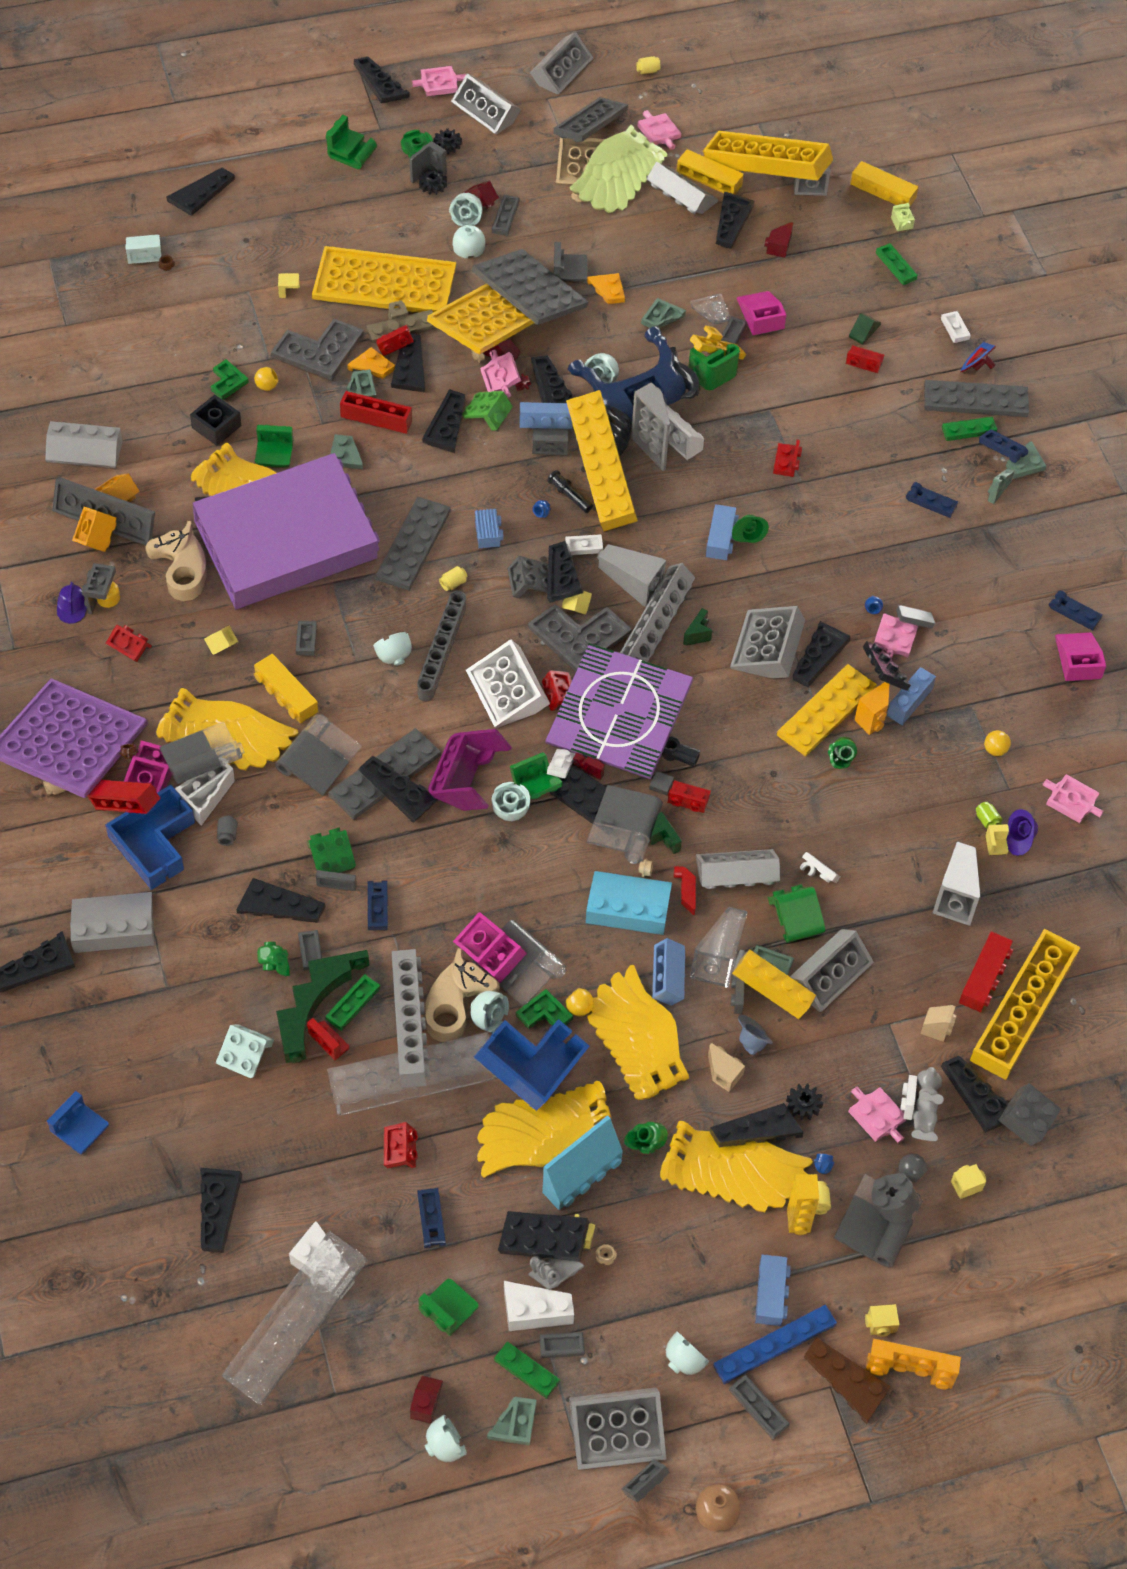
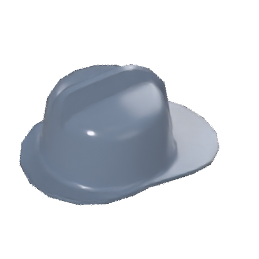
(752, 1035)

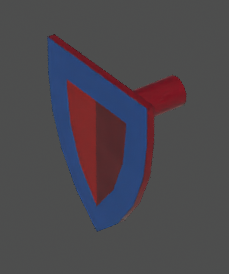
(979, 358)

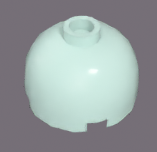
(466, 209)
(468, 241)
(605, 366)
(394, 649)
(510, 801)
(489, 1010)
(684, 1356)
(444, 1440)

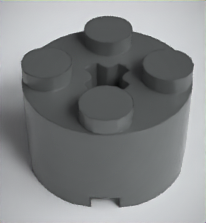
(895, 1198)

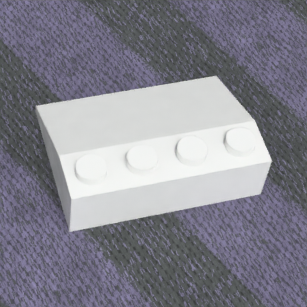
(507, 685)

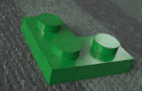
(230, 381)
(541, 1007)

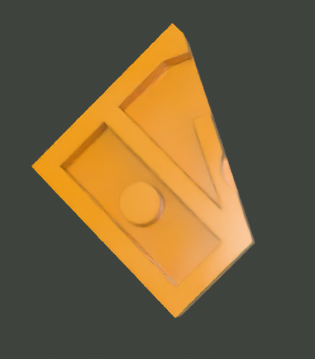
(608, 287)
(372, 360)

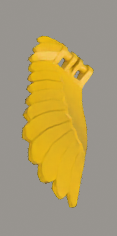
(229, 474)
(256, 732)
(638, 1033)
(533, 1138)
(745, 1173)

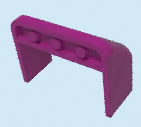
(459, 764)

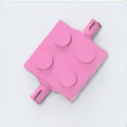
(438, 81)
(659, 129)
(500, 373)
(895, 636)
(1072, 798)
(877, 1114)

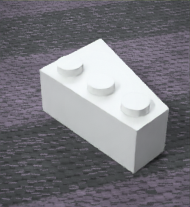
(206, 791)
(306, 1247)
(536, 1307)

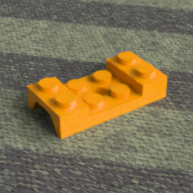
(902, 1358)

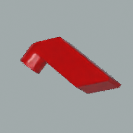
(688, 888)

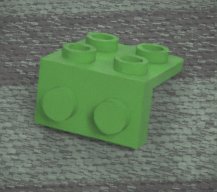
(490, 405)

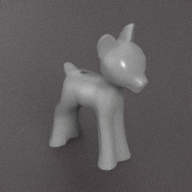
(927, 1104)

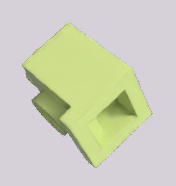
(902, 217)

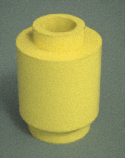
(648, 65)
(453, 578)
(824, 1198)

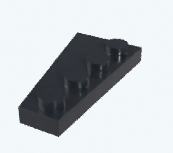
(409, 367)
(279, 902)

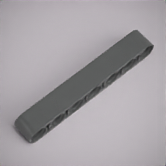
(439, 654)

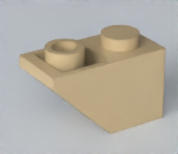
(939, 1022)
(724, 1068)

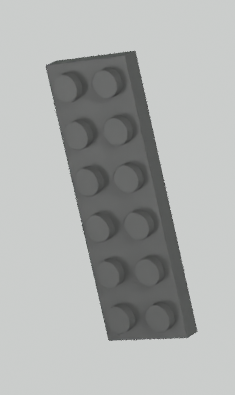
(590, 119)
(976, 398)
(131, 520)
(413, 543)
(406, 757)

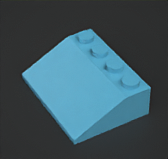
(628, 902)
(582, 1164)

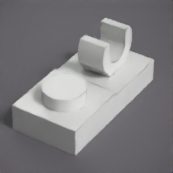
(561, 763)
(826, 873)

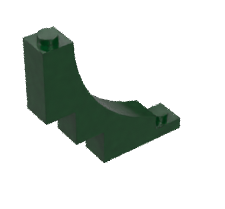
(325, 977)

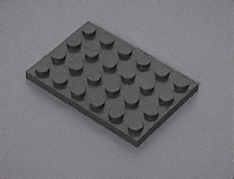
(530, 286)

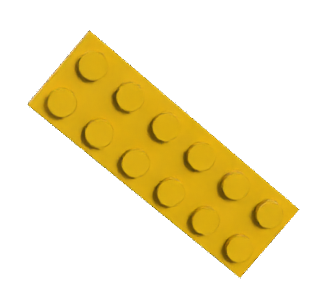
(826, 710)

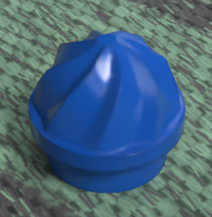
(541, 508)
(873, 605)
(824, 1163)

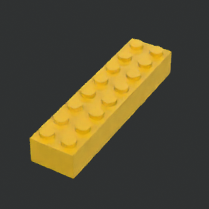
(770, 155)
(601, 461)
(1024, 1004)

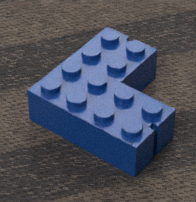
(145, 837)
(531, 1069)

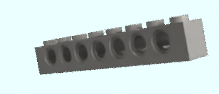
(659, 613)
(409, 1019)

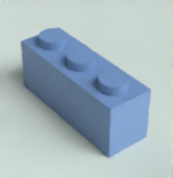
(545, 415)
(721, 532)
(907, 701)
(669, 972)
(772, 1290)

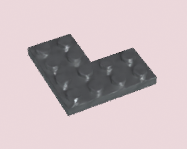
(320, 356)
(571, 640)

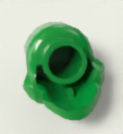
(842, 752)
(273, 958)
(646, 1137)

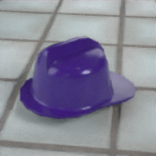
(71, 604)
(1021, 832)

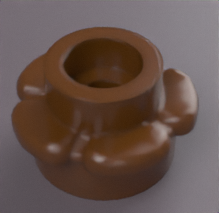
(166, 262)
(128, 751)

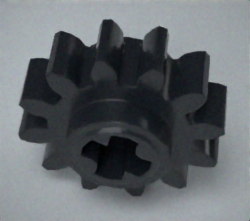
(448, 140)
(432, 182)
(804, 1102)

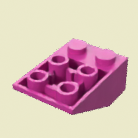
(762, 312)
(1080, 656)

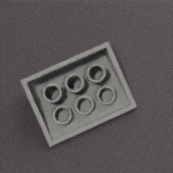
(651, 424)
(768, 641)
(112, 922)
(617, 1428)

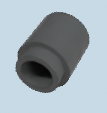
(227, 830)

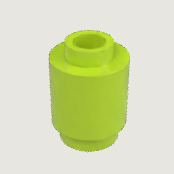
(988, 814)

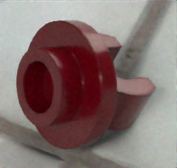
(524, 383)

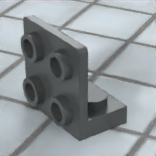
(429, 157)
(569, 266)
(550, 441)
(526, 574)
(98, 584)

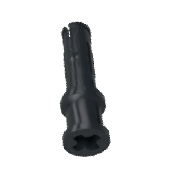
(564, 487)

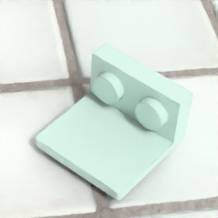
(143, 249)
(243, 1050)

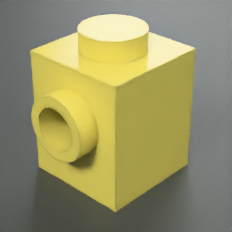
(968, 1180)
(882, 1320)

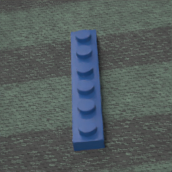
(774, 1344)

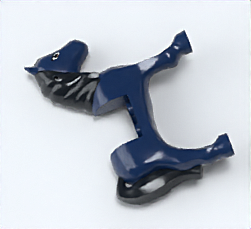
(668, 375)

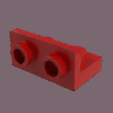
(394, 340)
(864, 359)
(786, 459)
(128, 643)
(556, 687)
(688, 796)
(327, 1038)
(400, 1145)

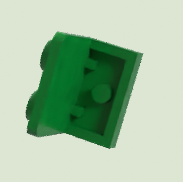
(274, 445)
(534, 776)
(332, 851)
(448, 1306)

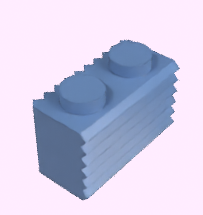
(487, 528)

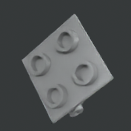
(553, 1271)

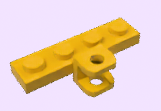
(712, 342)

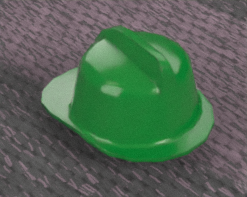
(750, 529)

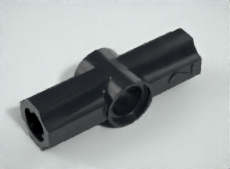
(680, 752)

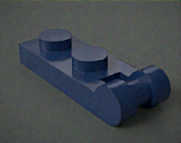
(1003, 445)
(931, 500)
(1075, 610)
(378, 905)
(431, 1217)

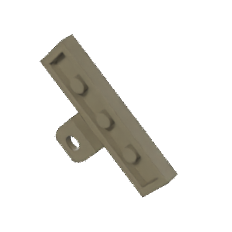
(398, 318)

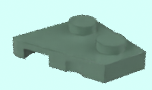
(662, 314)
(362, 383)
(346, 450)
(1029, 464)
(1000, 484)
(515, 1423)

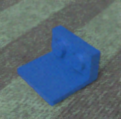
(77, 1123)

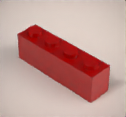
(376, 412)
(124, 796)
(986, 971)

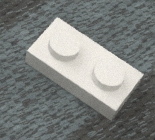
(955, 327)
(584, 544)
(907, 1103)

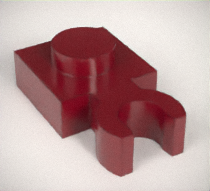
(591, 766)

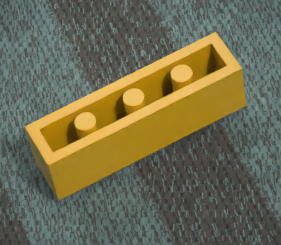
(709, 172)
(883, 184)
(285, 688)
(774, 984)
(803, 1204)

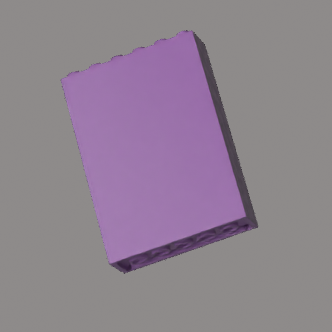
(285, 530)

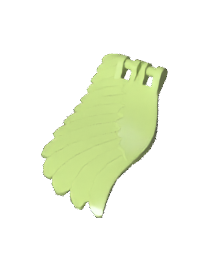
(617, 170)

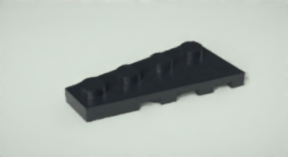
(379, 82)
(200, 192)
(732, 218)
(549, 383)
(446, 423)
(562, 574)
(823, 648)
(887, 669)
(403, 793)
(42, 962)
(976, 1094)
(765, 1124)
(219, 1198)

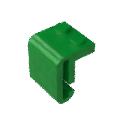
(348, 145)
(715, 368)
(798, 912)

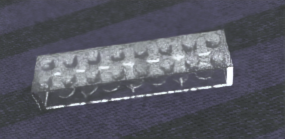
(378, 1083)
(294, 1318)

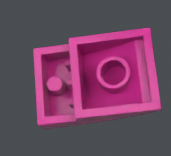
(149, 767)
(490, 947)

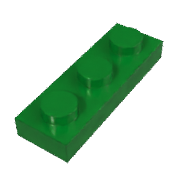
(896, 264)
(968, 428)
(352, 1002)
(526, 1370)

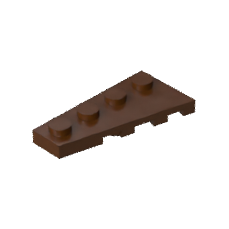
(855, 1384)

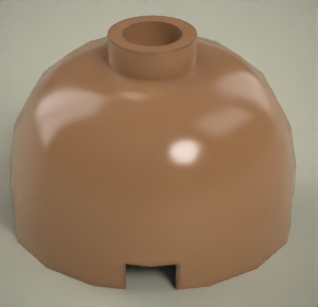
(717, 1507)

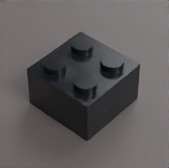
(215, 420)

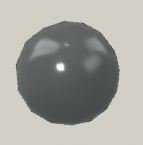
(912, 1166)

